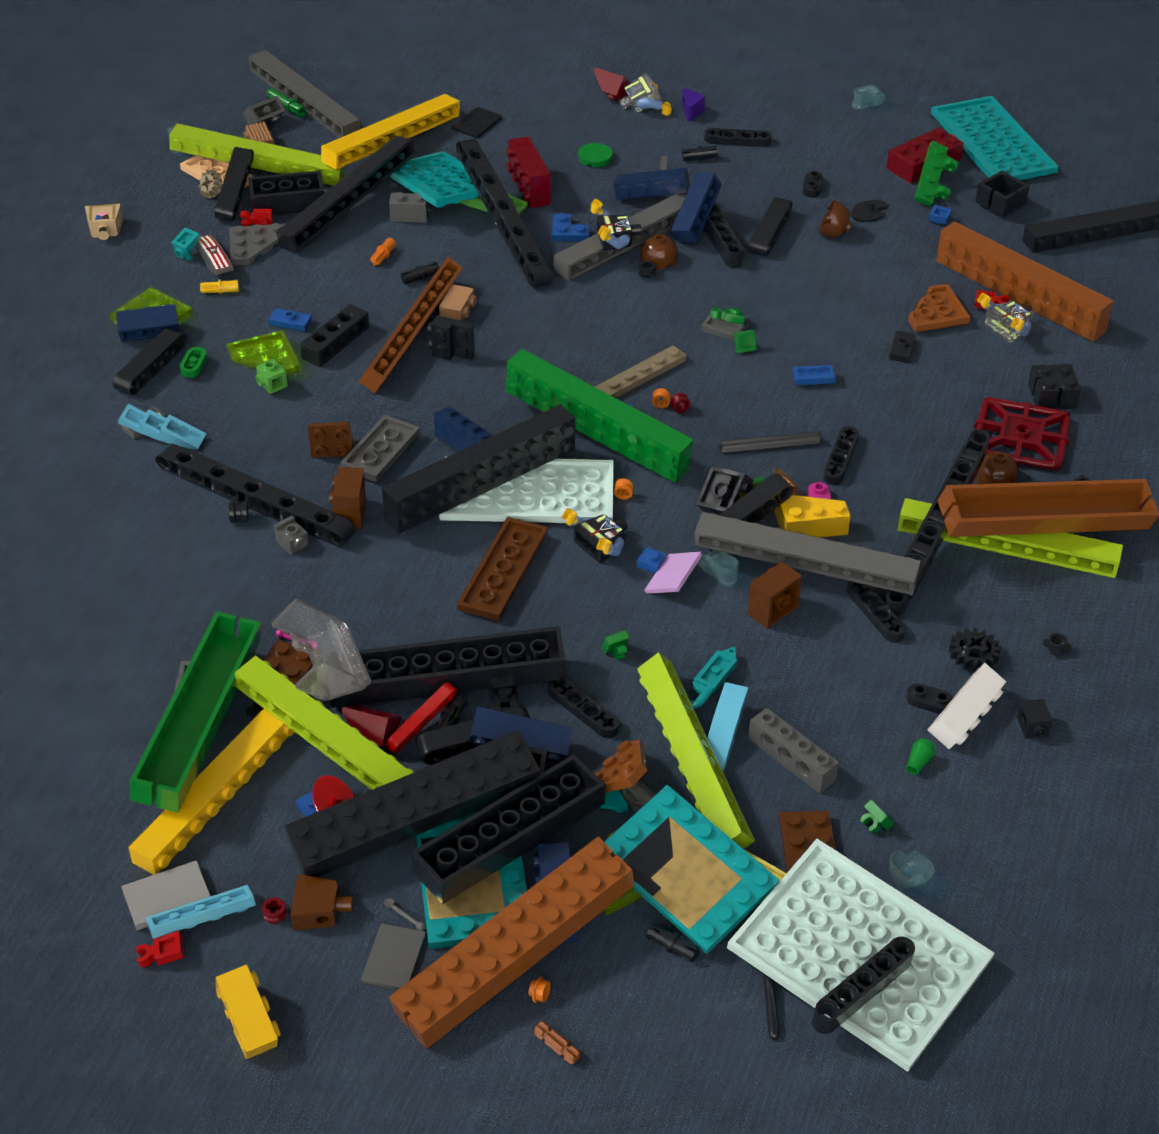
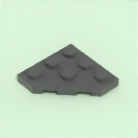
(251, 241)

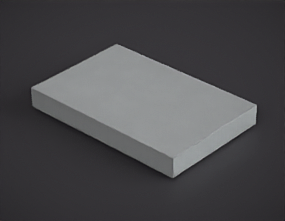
(164, 892)

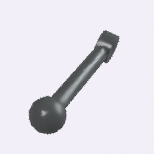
(390, 904)

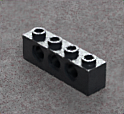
(334, 335)

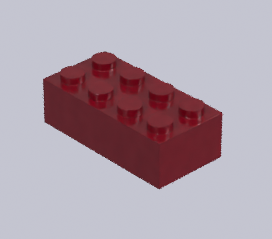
(909, 158)
(529, 172)

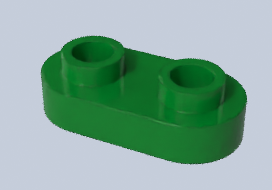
(193, 362)

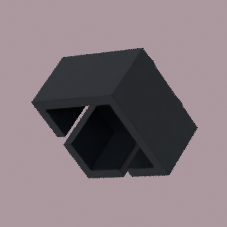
(1002, 193)
(1048, 380)

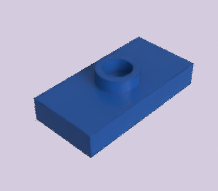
(290, 319)
(814, 375)

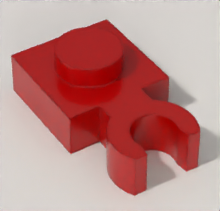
(259, 217)
(995, 299)
(165, 950)

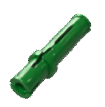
(290, 104)

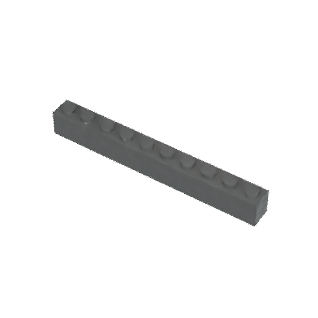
(294, 86)
(589, 252)
(807, 553)

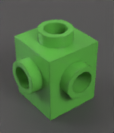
(271, 376)

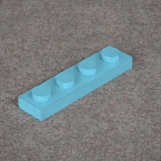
(200, 911)

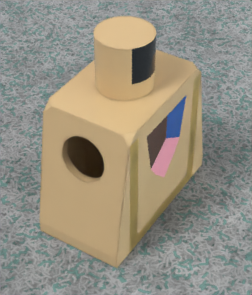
(104, 220)

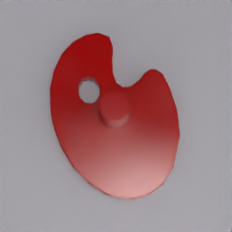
(329, 792)

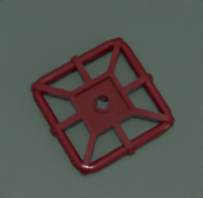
(1033, 431)

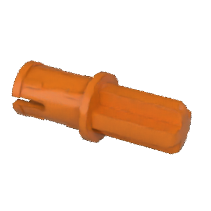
(383, 251)

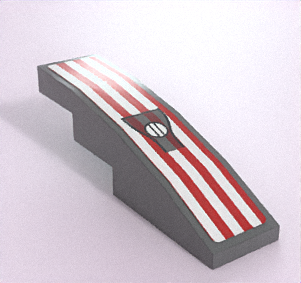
(214, 255)

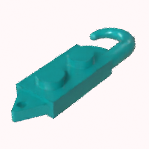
(713, 675)

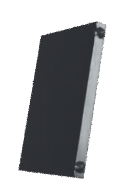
(477, 122)

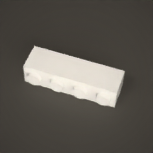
(966, 707)

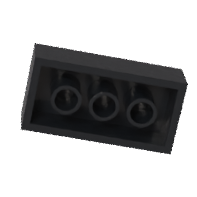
(285, 191)

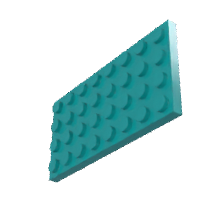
(994, 138)

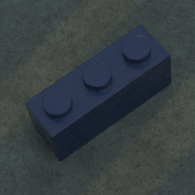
(146, 322)

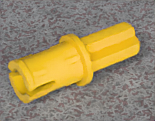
(220, 286)

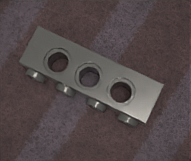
(793, 750)

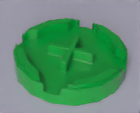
(595, 155)

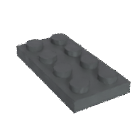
(381, 447)

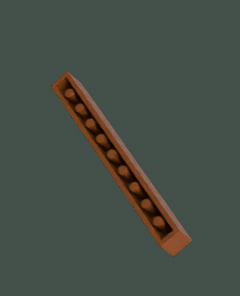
(410, 325)

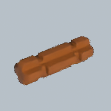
(557, 1042)

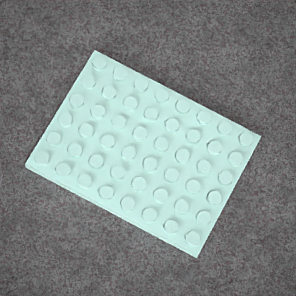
(837, 916)

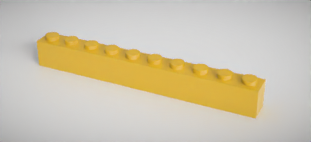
(404, 124)
(209, 792)

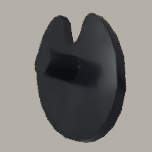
(867, 212)

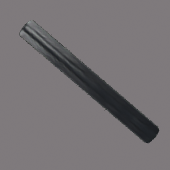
(770, 442)

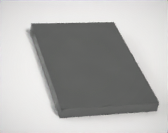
(393, 956)

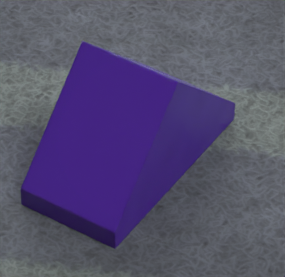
(692, 103)

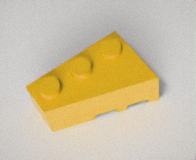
(814, 516)
(247, 1011)

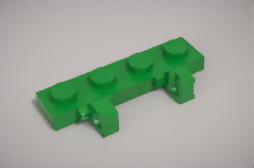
(934, 164)

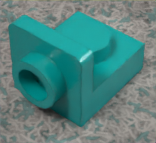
(185, 242)

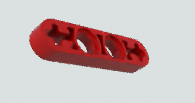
(421, 718)

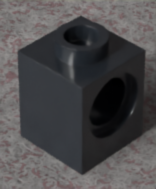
(1034, 718)

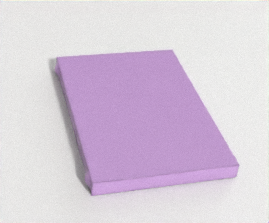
(673, 572)

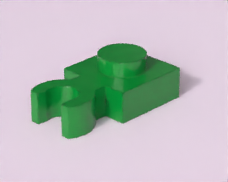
(730, 315)

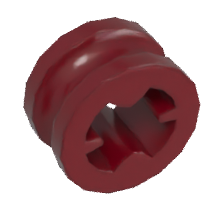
(676, 399)
(268, 905)

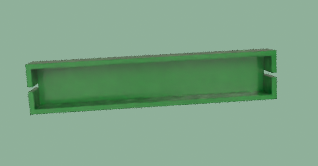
(600, 415)
(194, 713)

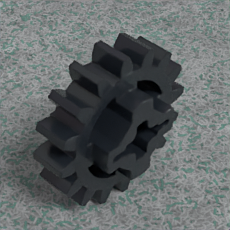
(974, 649)

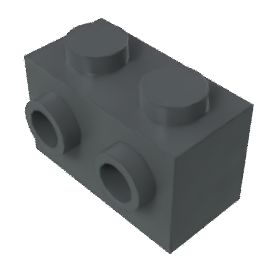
(264, 111)
(408, 207)

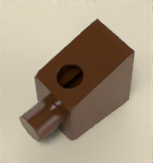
(317, 903)

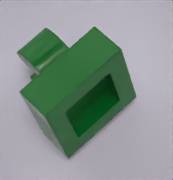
(745, 341)
(617, 644)
(877, 816)

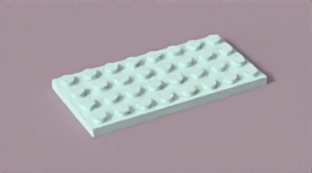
(545, 494)

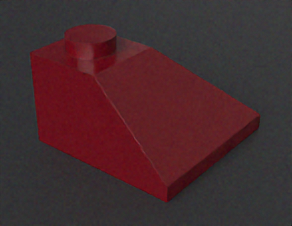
(611, 84)
(372, 723)

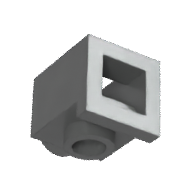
(291, 535)

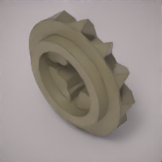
(215, 186)

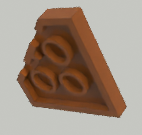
(938, 310)
(624, 767)

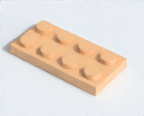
(197, 165)

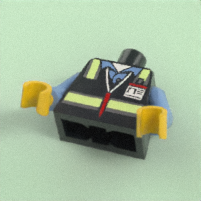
(613, 230)
(597, 535)

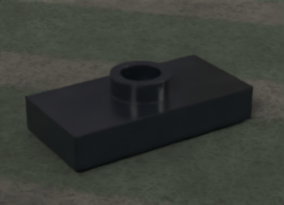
(902, 346)

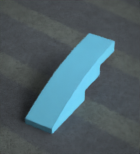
(160, 428)
(726, 721)

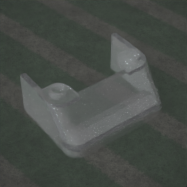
(332, 650)

